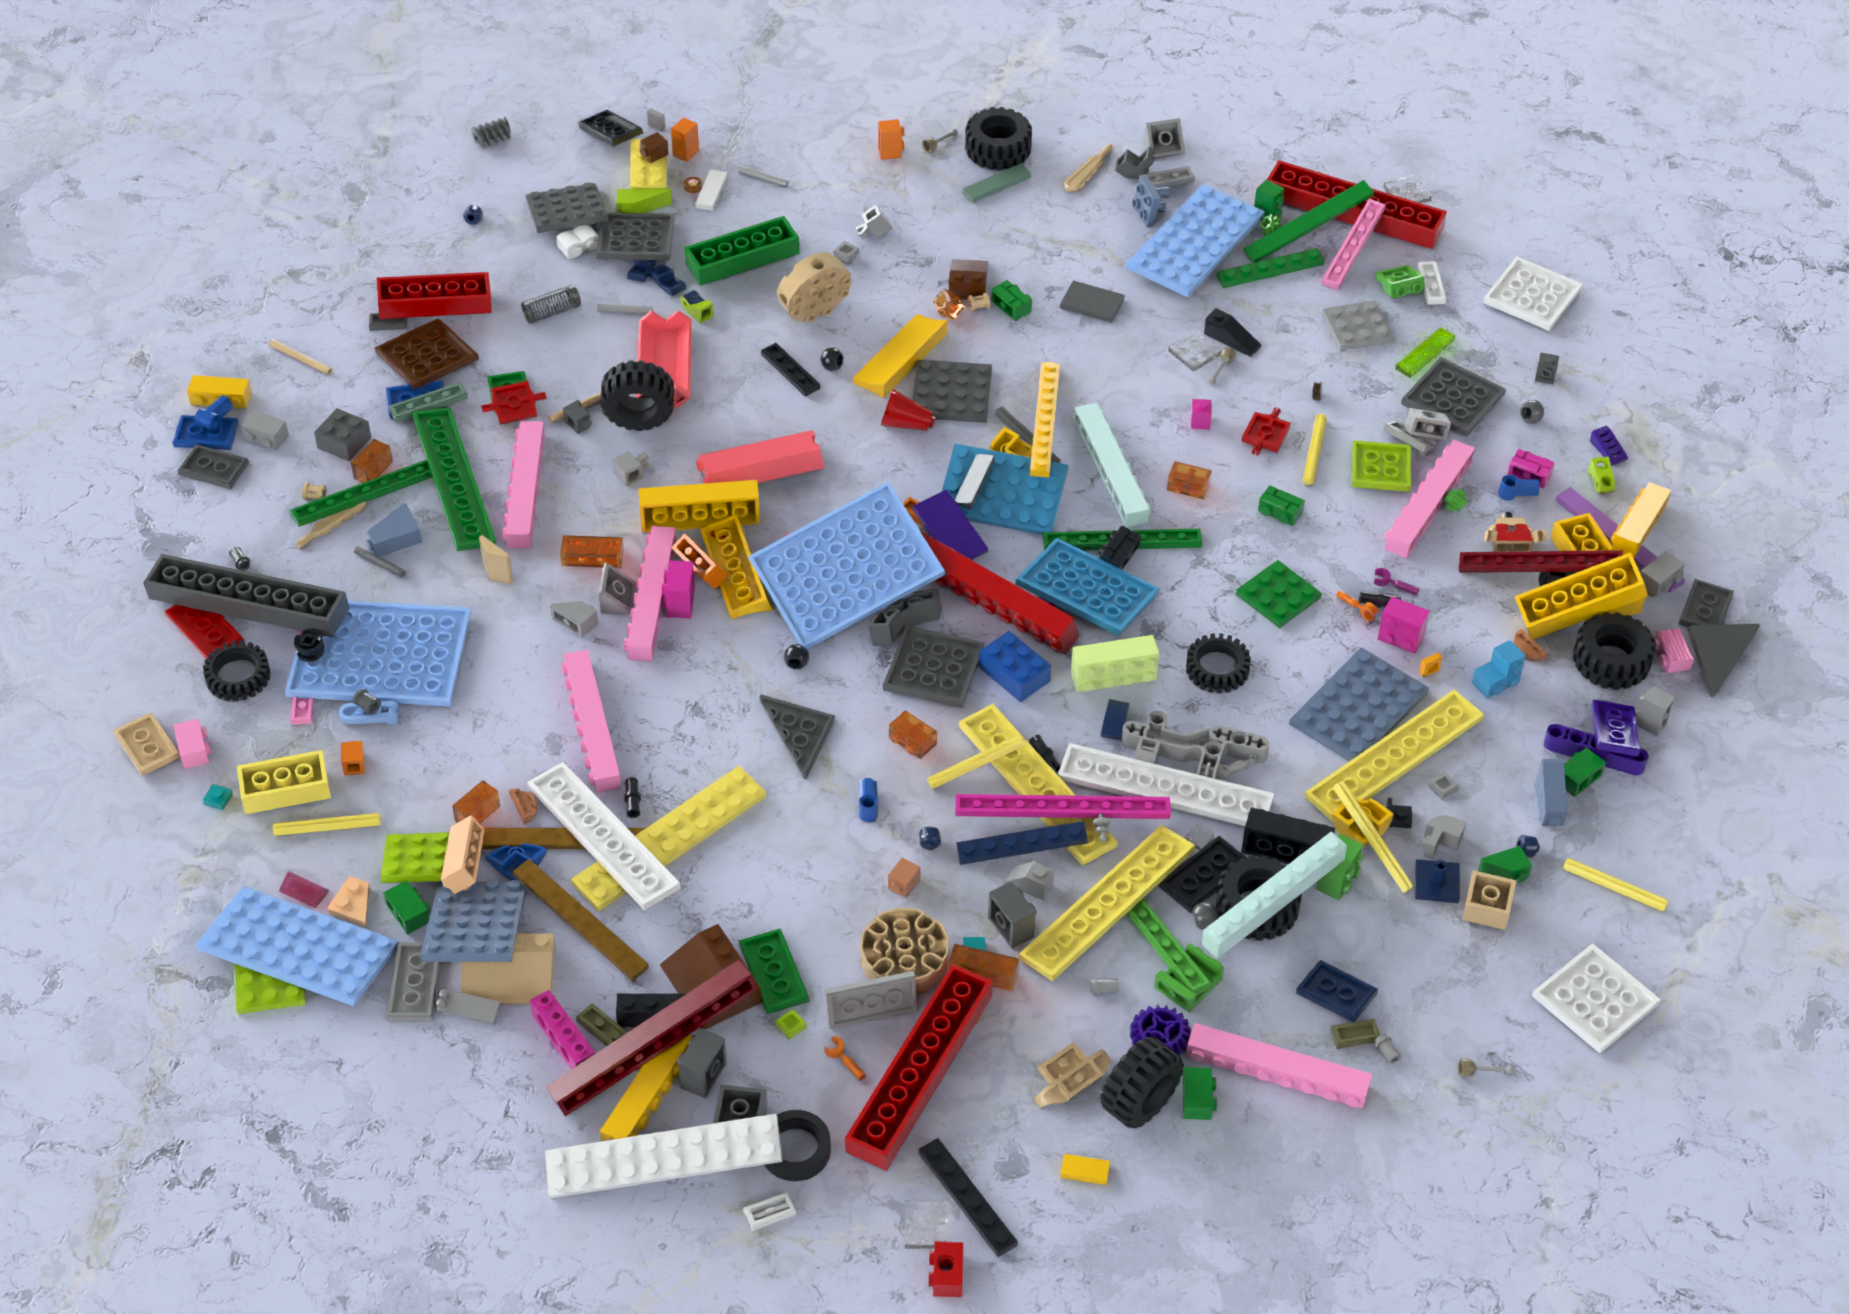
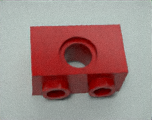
(946, 1256)

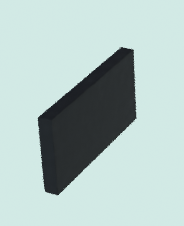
(610, 127)
(1200, 875)

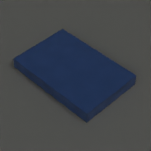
(1337, 991)

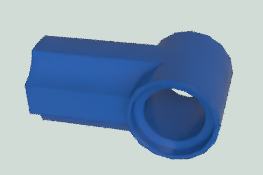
(211, 417)
(1512, 486)
(868, 800)

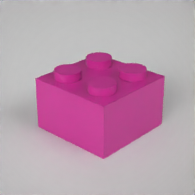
(679, 589)
(1403, 625)

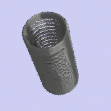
(572, 296)

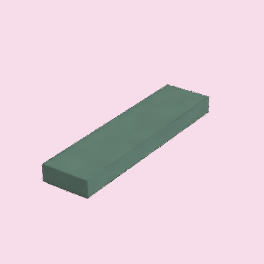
(996, 183)
(428, 401)

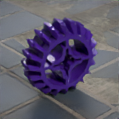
(1164, 1026)

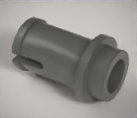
(241, 561)

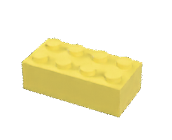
(643, 173)
(283, 782)

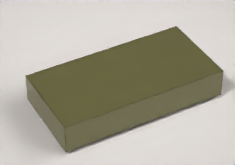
(1355, 1033)

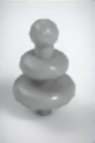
(1101, 824)

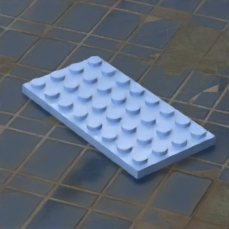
(1195, 240)
(298, 945)

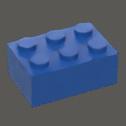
(1014, 666)

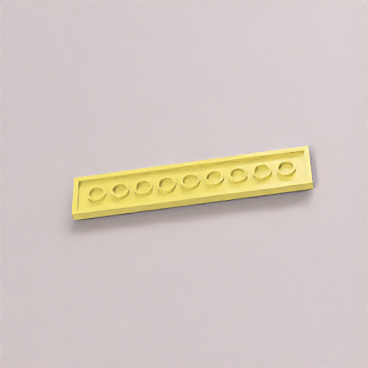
(1398, 752)
(1030, 775)
(678, 831)
(1106, 902)

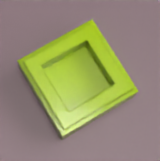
(790, 1024)

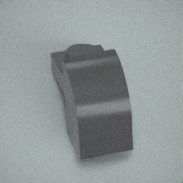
(1132, 166)

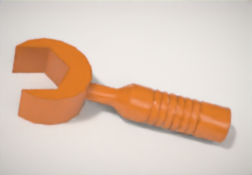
(1367, 610)
(847, 1061)

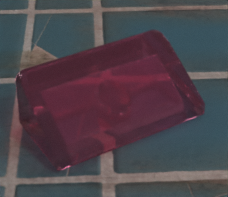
(303, 889)

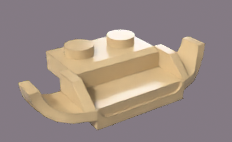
(1070, 1074)

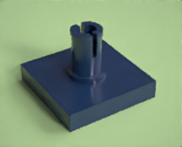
(1437, 881)

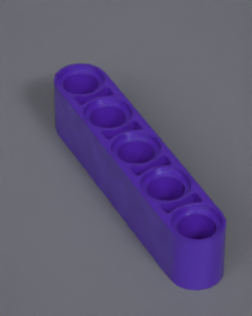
(1570, 740)

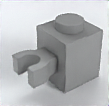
(874, 222)
(629, 468)

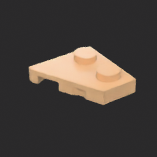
(351, 901)

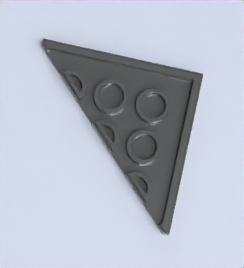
(1719, 650)
(800, 729)

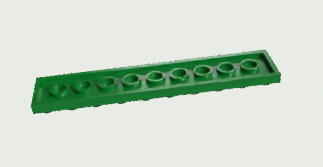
(453, 478)

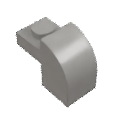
(1443, 831)

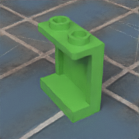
(1171, 987)

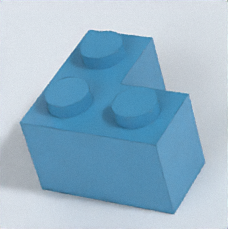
(1502, 670)

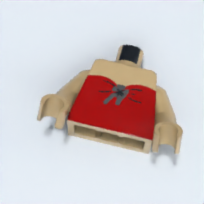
(1512, 534)

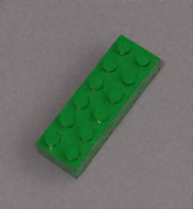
(742, 250)

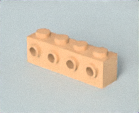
(462, 855)

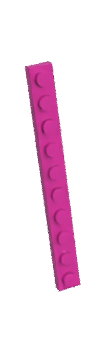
(1062, 806)

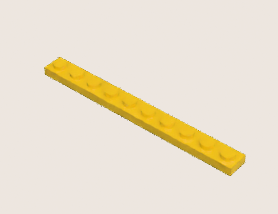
(1044, 420)

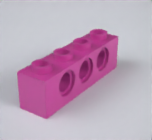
(560, 1029)

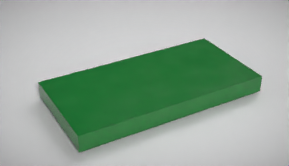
(774, 971)

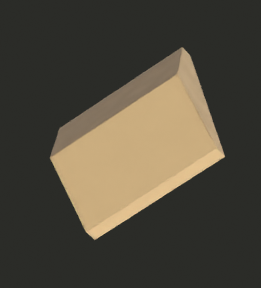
(495, 561)

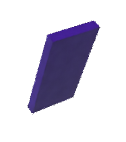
(949, 525)
(1615, 727)

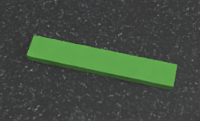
(1168, 948)

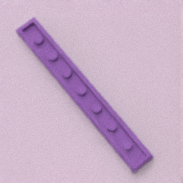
(1579, 505)

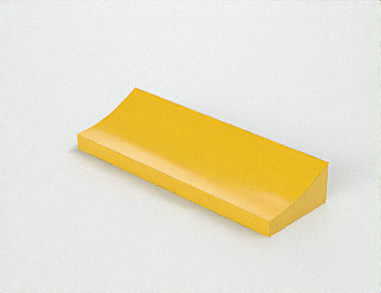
(901, 354)
(742, 587)

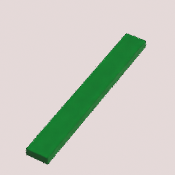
(1308, 222)
(361, 493)
(1149, 538)

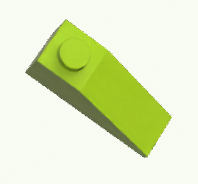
(642, 199)

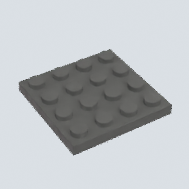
(566, 207)
(636, 236)
(953, 389)
(1455, 392)
(933, 666)

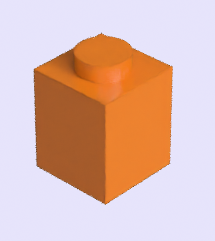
(353, 757)

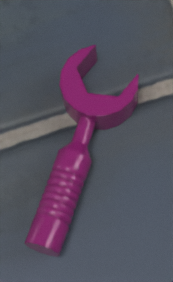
(1398, 584)

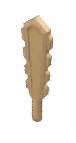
(1079, 177)
(333, 521)

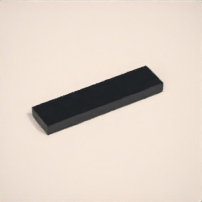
(790, 369)

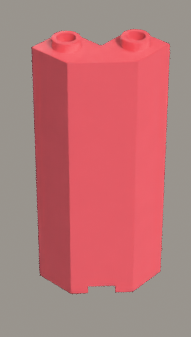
(668, 346)
(763, 459)

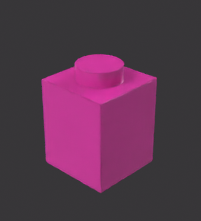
(1201, 414)

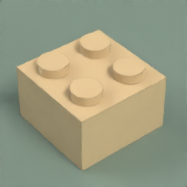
(1489, 900)

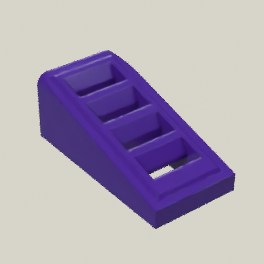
(1602, 435)

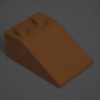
(968, 278)

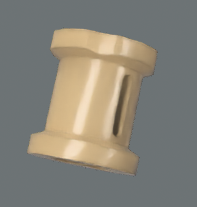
(978, 302)
(307, 491)

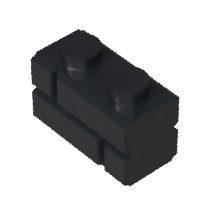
(1121, 547)

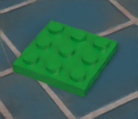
(1278, 594)

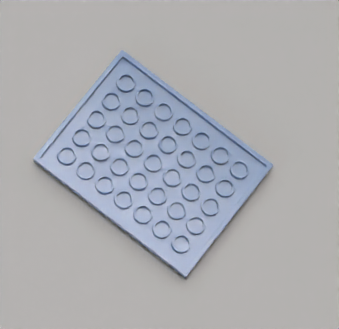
(846, 565)
(389, 650)

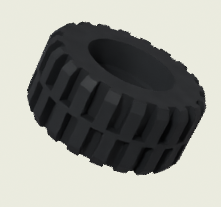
(1001, 153)
(637, 379)
(1618, 632)
(1248, 876)
(1142, 1082)

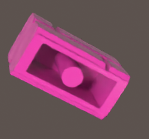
(1531, 467)

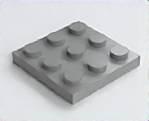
(1357, 325)

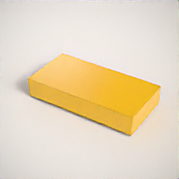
(1085, 1169)

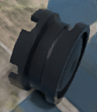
(309, 645)

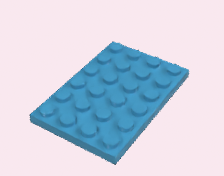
(1009, 494)
(1087, 586)

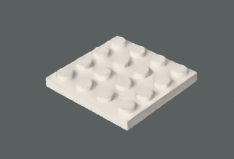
(1532, 293)
(1596, 998)

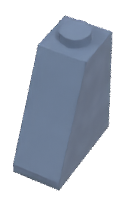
(394, 532)
(1551, 792)

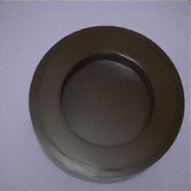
(1317, 390)

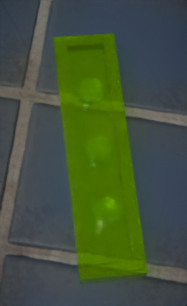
(1425, 352)

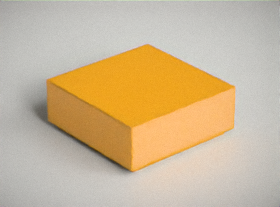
(1430, 664)

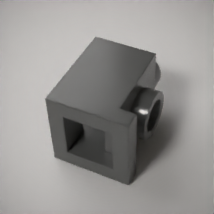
(1546, 368)
(577, 417)

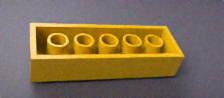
(698, 504)
(1584, 534)
(1581, 596)

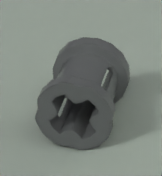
(366, 701)

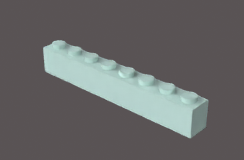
(1112, 465)
(1274, 895)

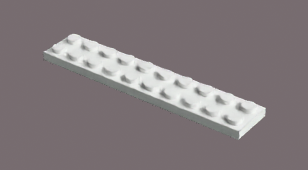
(1144, 779)
(604, 836)
(663, 1156)

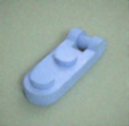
(353, 714)

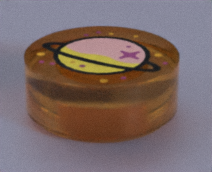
(693, 184)

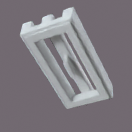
(770, 1219)

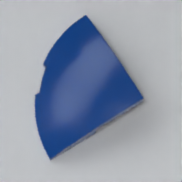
(507, 859)

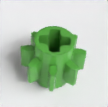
(1270, 224)
(1455, 500)

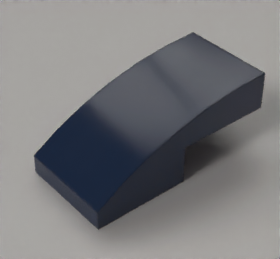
(641, 270)
(666, 280)
(1114, 719)

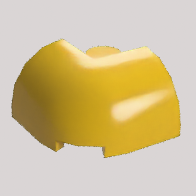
(1010, 442)
(1377, 814)

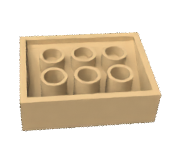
(518, 980)

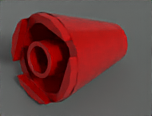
(906, 413)

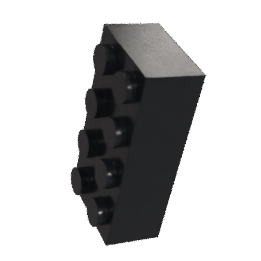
(1280, 835)

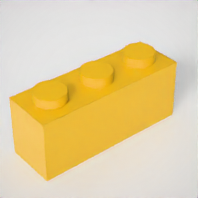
(207, 389)

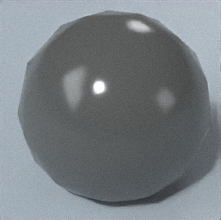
(1532, 411)
(1205, 914)

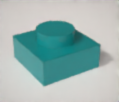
(217, 797)

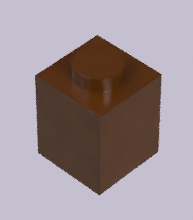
(654, 147)

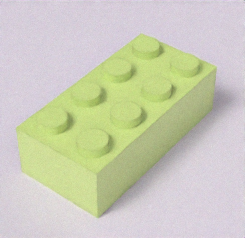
(1114, 663)

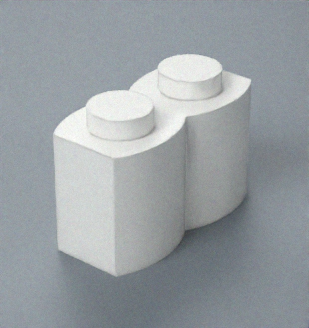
(578, 241)

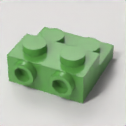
(1401, 281)

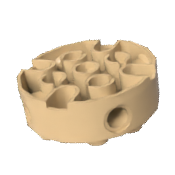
(814, 287)
(905, 942)

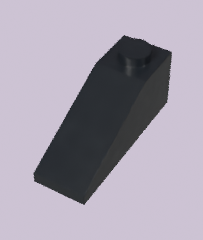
(1230, 332)

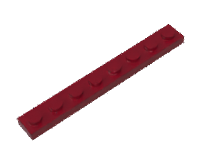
(1533, 561)

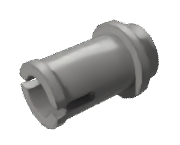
(1104, 986)
(1385, 1045)

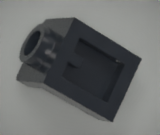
(1401, 815)

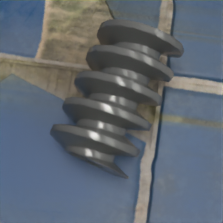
(491, 131)

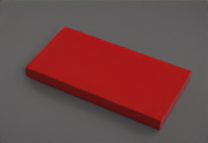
(203, 628)

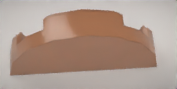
(1529, 647)
(525, 804)

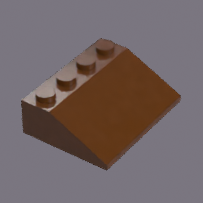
(701, 960)

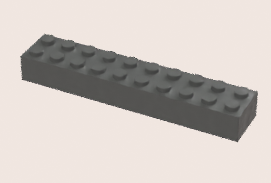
(246, 595)

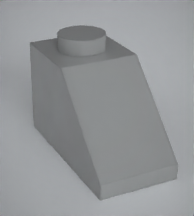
(575, 616)
(1032, 879)

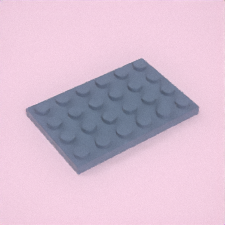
(1359, 705)
(474, 923)

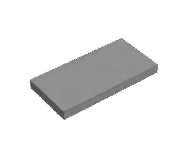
(413, 985)
(871, 999)

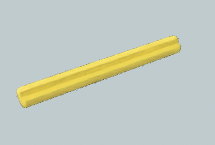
(1314, 449)
(976, 761)
(326, 824)
(1615, 884)

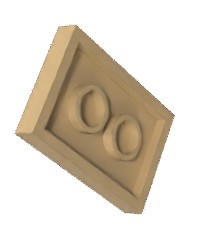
(146, 744)

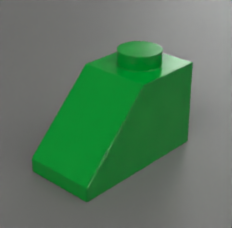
(1507, 864)

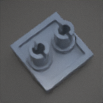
(1148, 201)

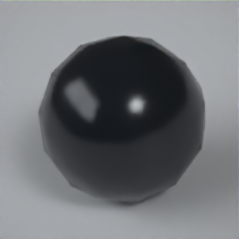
(831, 359)
(796, 656)

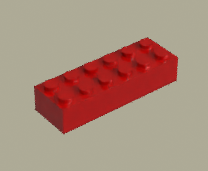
(433, 295)

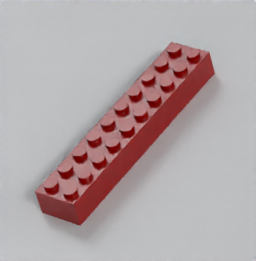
(1400, 219)
(1004, 599)
(918, 1067)

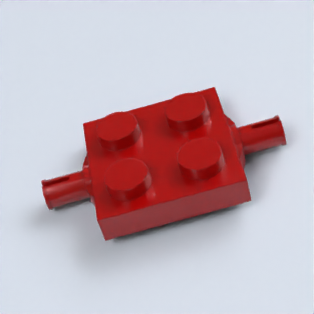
(513, 402)
(1266, 431)

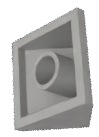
(1164, 137)
(616, 591)

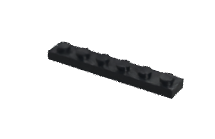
(968, 1197)

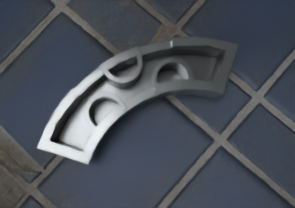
(911, 611)

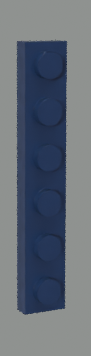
(1022, 842)

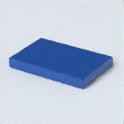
(401, 393)
(190, 433)

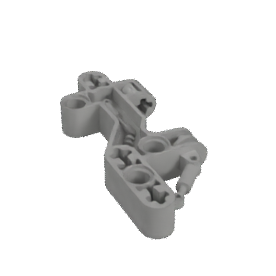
(1205, 745)

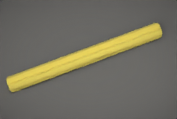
(1373, 836)

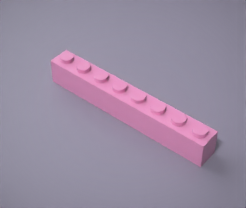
(525, 484)
(1429, 498)
(649, 599)
(591, 720)
(1278, 1065)

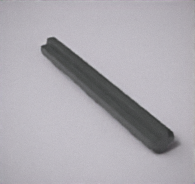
(1019, 429)

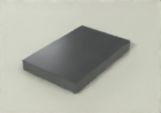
(1092, 301)
(213, 466)
(1705, 604)

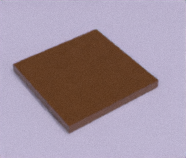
(426, 353)

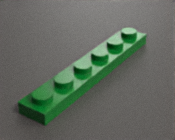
(1270, 268)

